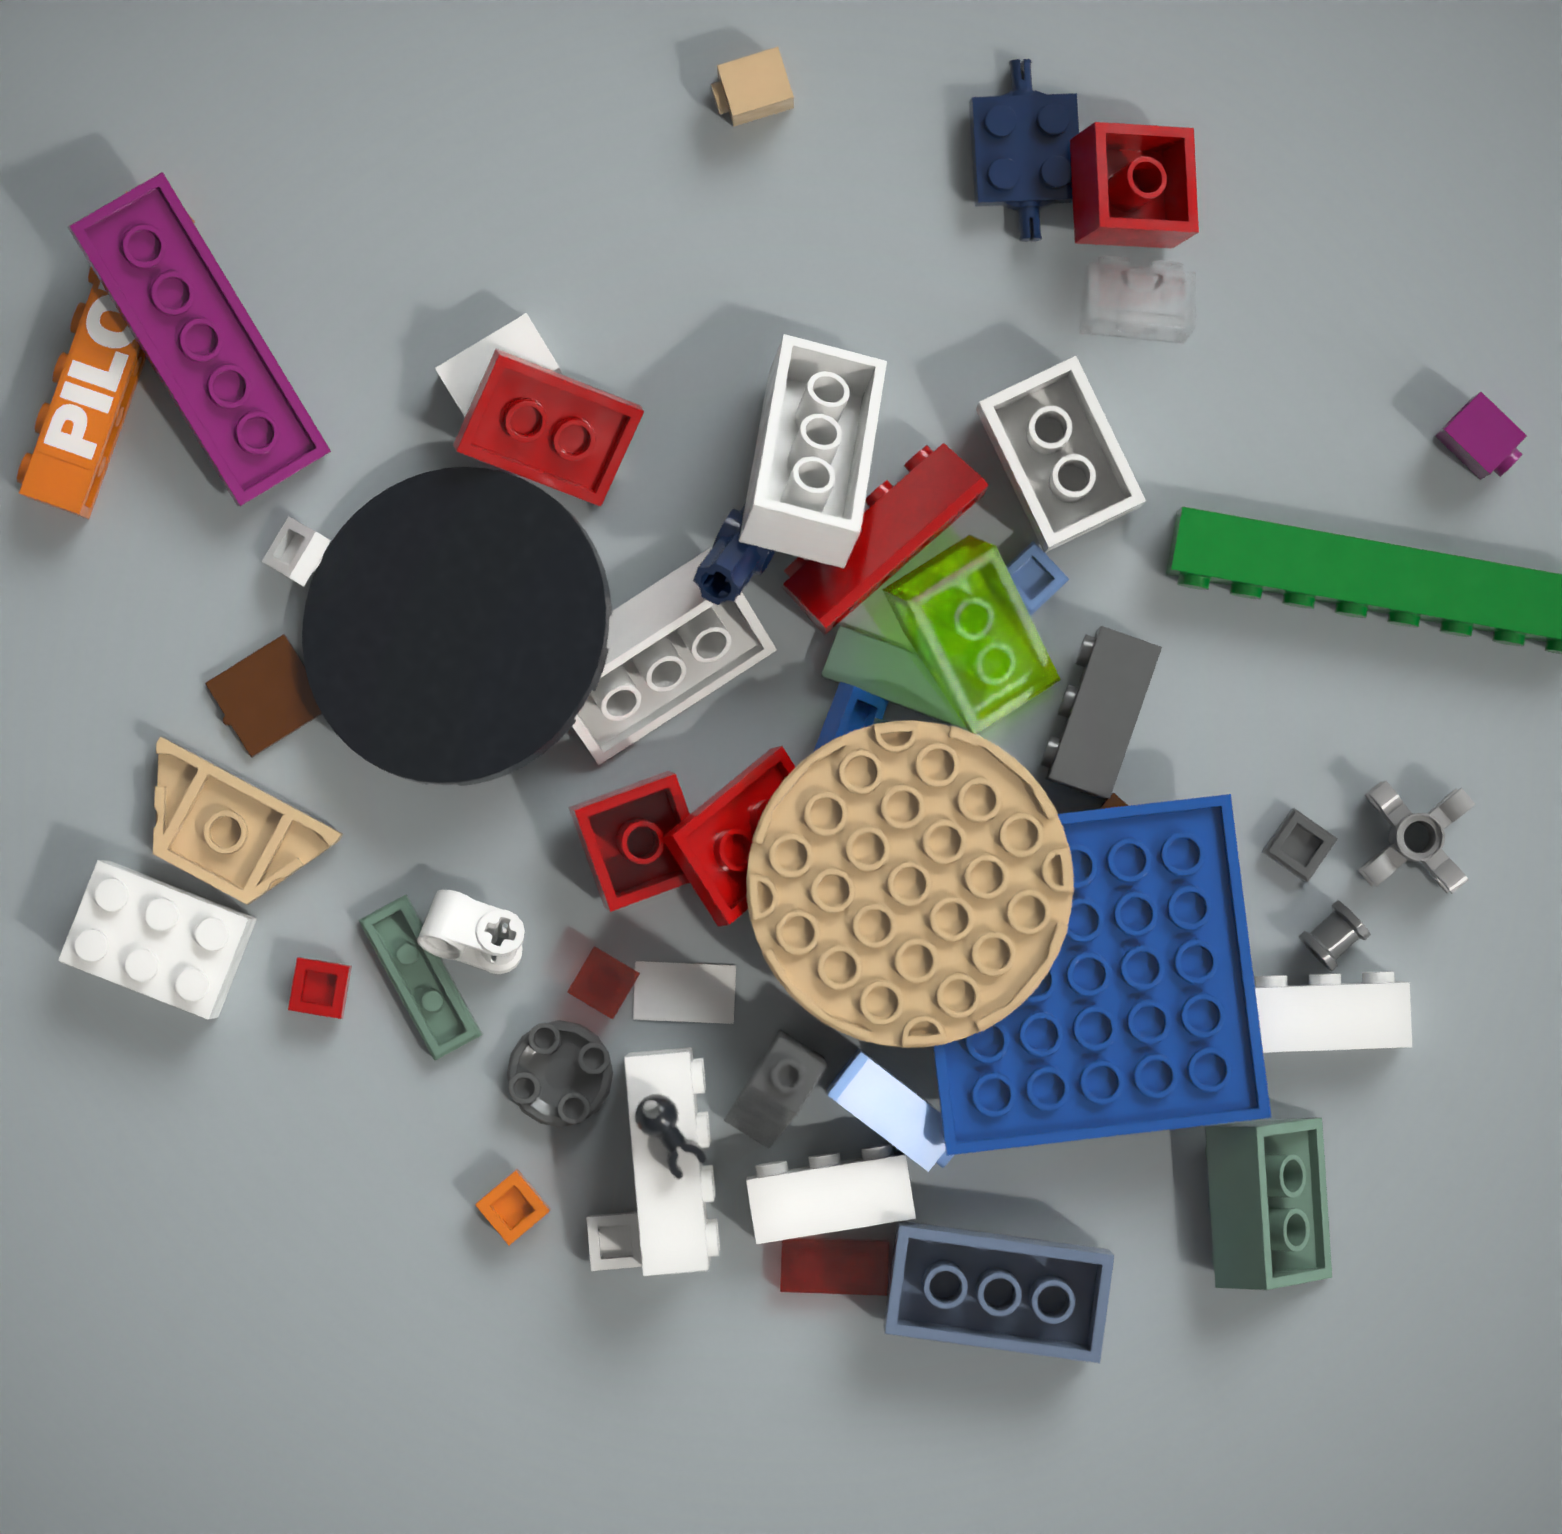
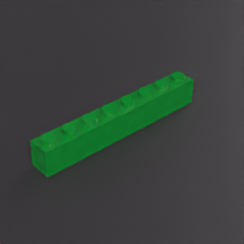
(1366, 576)

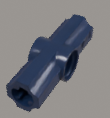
(730, 562)

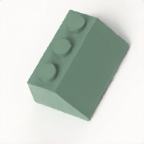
(1268, 1203)

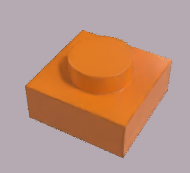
(513, 1207)

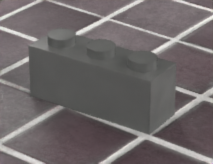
(1100, 712)

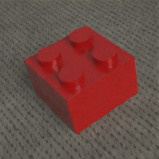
(1134, 185)
(625, 842)

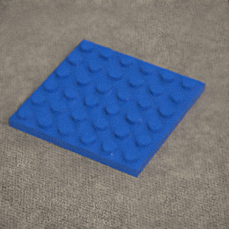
(1142, 1009)

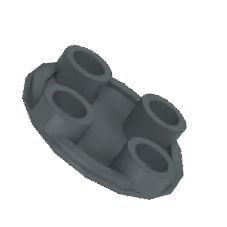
(559, 1073)

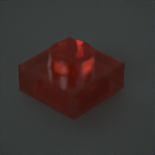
(603, 982)

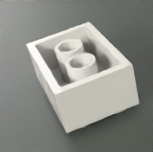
(1060, 454)
(157, 939)

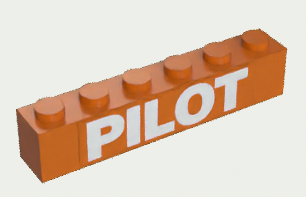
(86, 408)

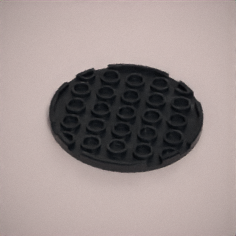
(456, 626)

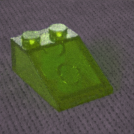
(973, 632)

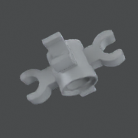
(1397, 814)

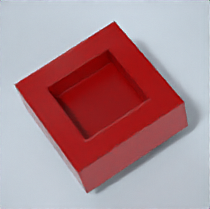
(319, 987)

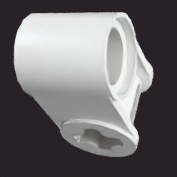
(468, 930)

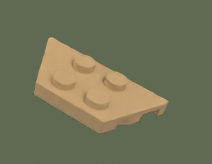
(228, 827)

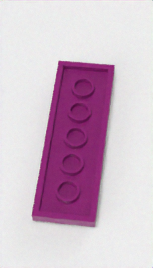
(199, 339)

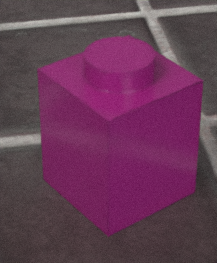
(1482, 437)

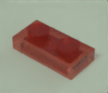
(834, 1266)

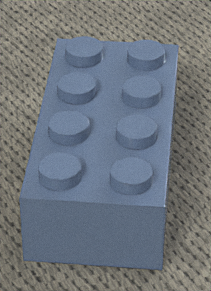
(998, 1291)

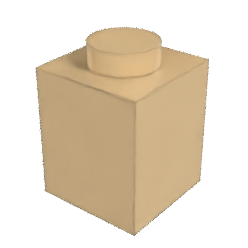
(753, 87)

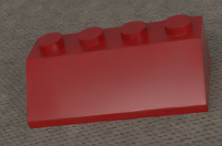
(892, 533)

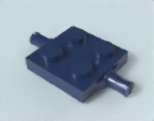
(1023, 149)

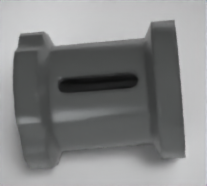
(1334, 935)

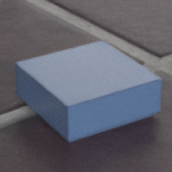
(1035, 576)

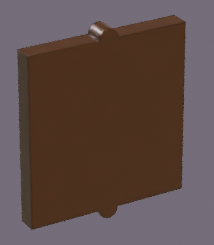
(265, 695)

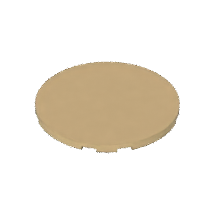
(910, 884)

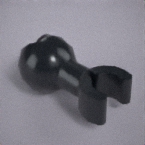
(662, 1124)

